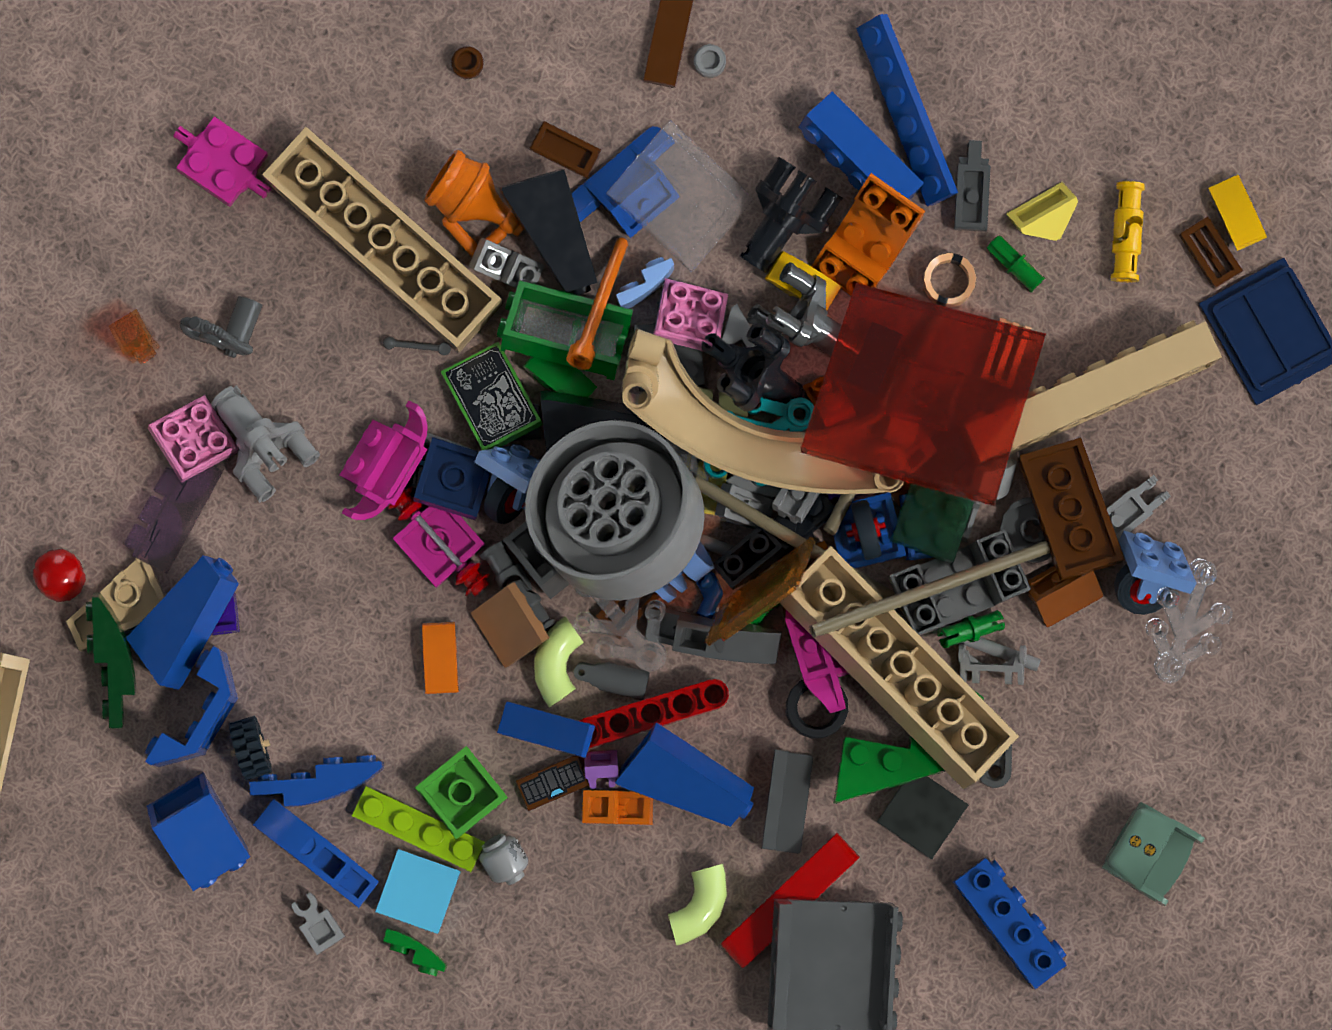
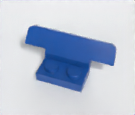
(593, 191)

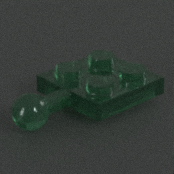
(932, 522)

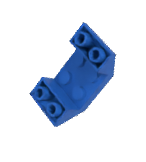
(168, 750)

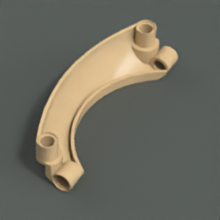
(704, 429)

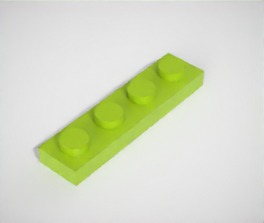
(417, 829)

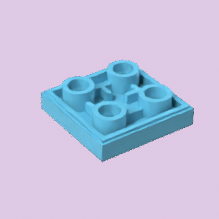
(418, 891)

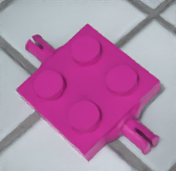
(222, 161)

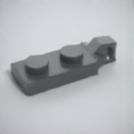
(973, 190)

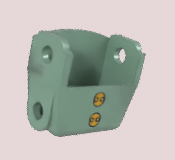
(1151, 852)

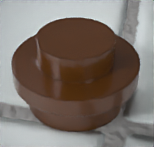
(467, 62)

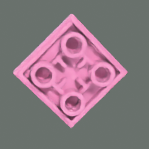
(689, 313)
(193, 438)

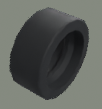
(805, 729)

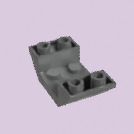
(964, 600)

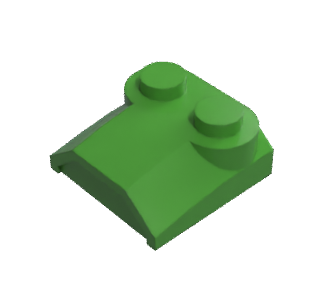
(461, 792)

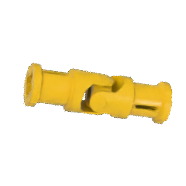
(1127, 237)

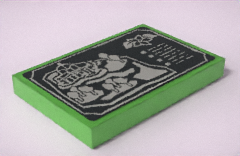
(491, 397)

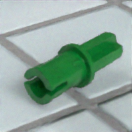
(1015, 263)

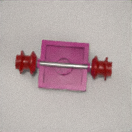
(440, 544)

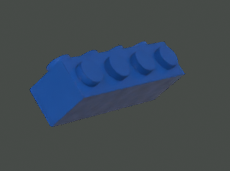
(855, 147)
(1009, 923)

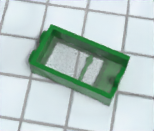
(549, 321)

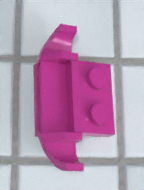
(385, 462)
(817, 666)

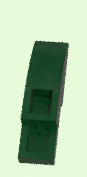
(110, 647)

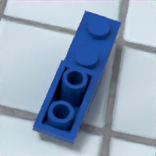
(331, 781)
(316, 853)

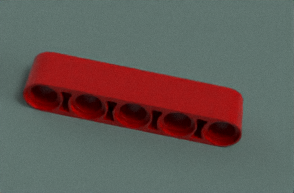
(664, 703)
(805, 884)

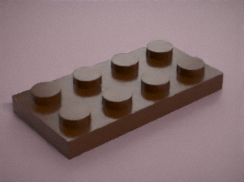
(1070, 509)

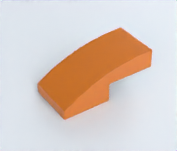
(440, 657)
(616, 807)

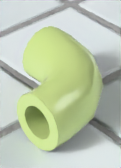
(552, 659)
(704, 908)

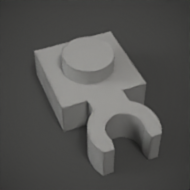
(321, 928)

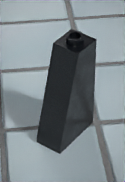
(552, 224)
(568, 412)

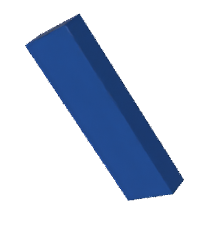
(546, 729)

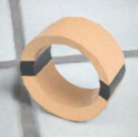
(954, 259)

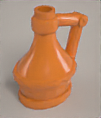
(467, 193)

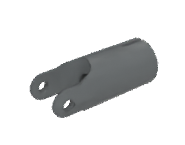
(614, 678)

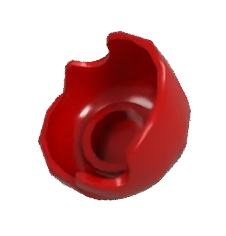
(59, 575)

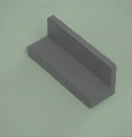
(787, 802)

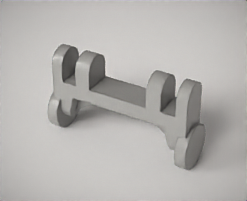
(1015, 664)

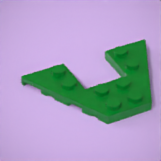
(878, 766)

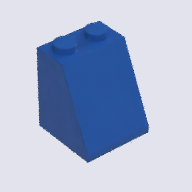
(198, 832)

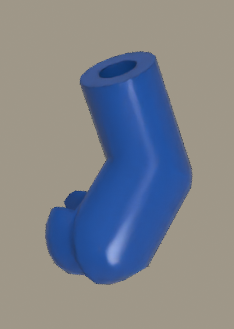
(712, 594)

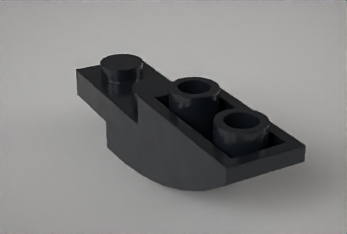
(762, 549)

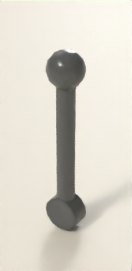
(444, 348)

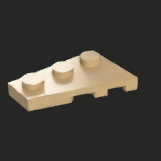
(131, 597)

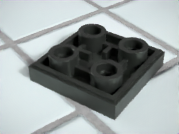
(923, 815)

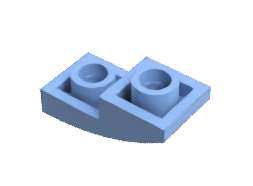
(653, 278)

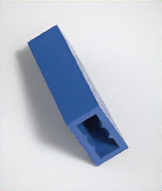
(183, 621)
(685, 778)

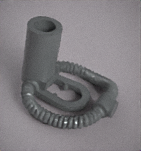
(238, 331)

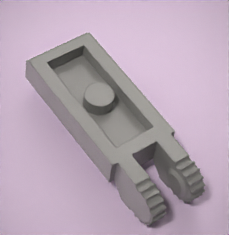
(1132, 510)

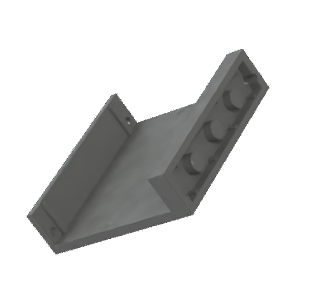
(833, 965)

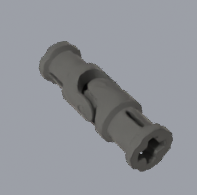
(505, 569)

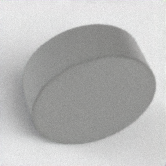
(709, 61)

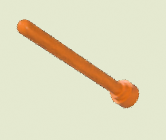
(582, 351)

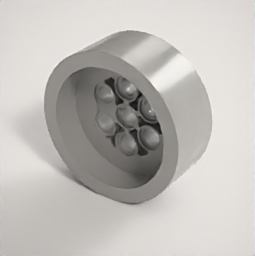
(637, 556)

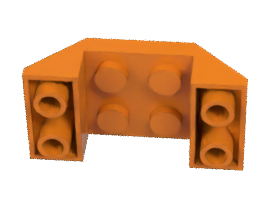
(869, 236)

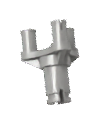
(260, 441)

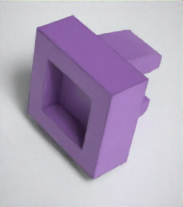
(601, 765)

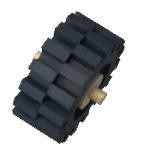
(250, 747)

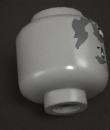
(503, 859)

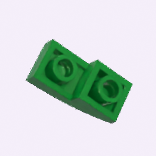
(560, 377)
(425, 957)

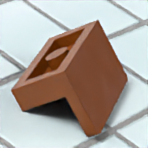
(1062, 598)

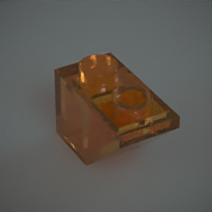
(134, 337)

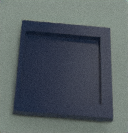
(1269, 331)

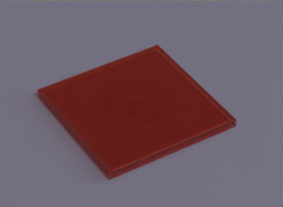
(924, 394)

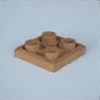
(510, 625)

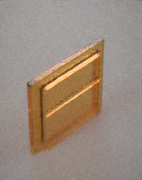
(761, 593)

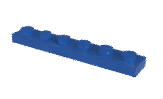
(907, 109)

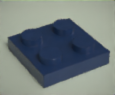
(451, 479)

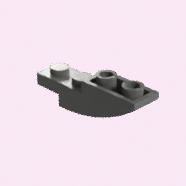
(688, 635)

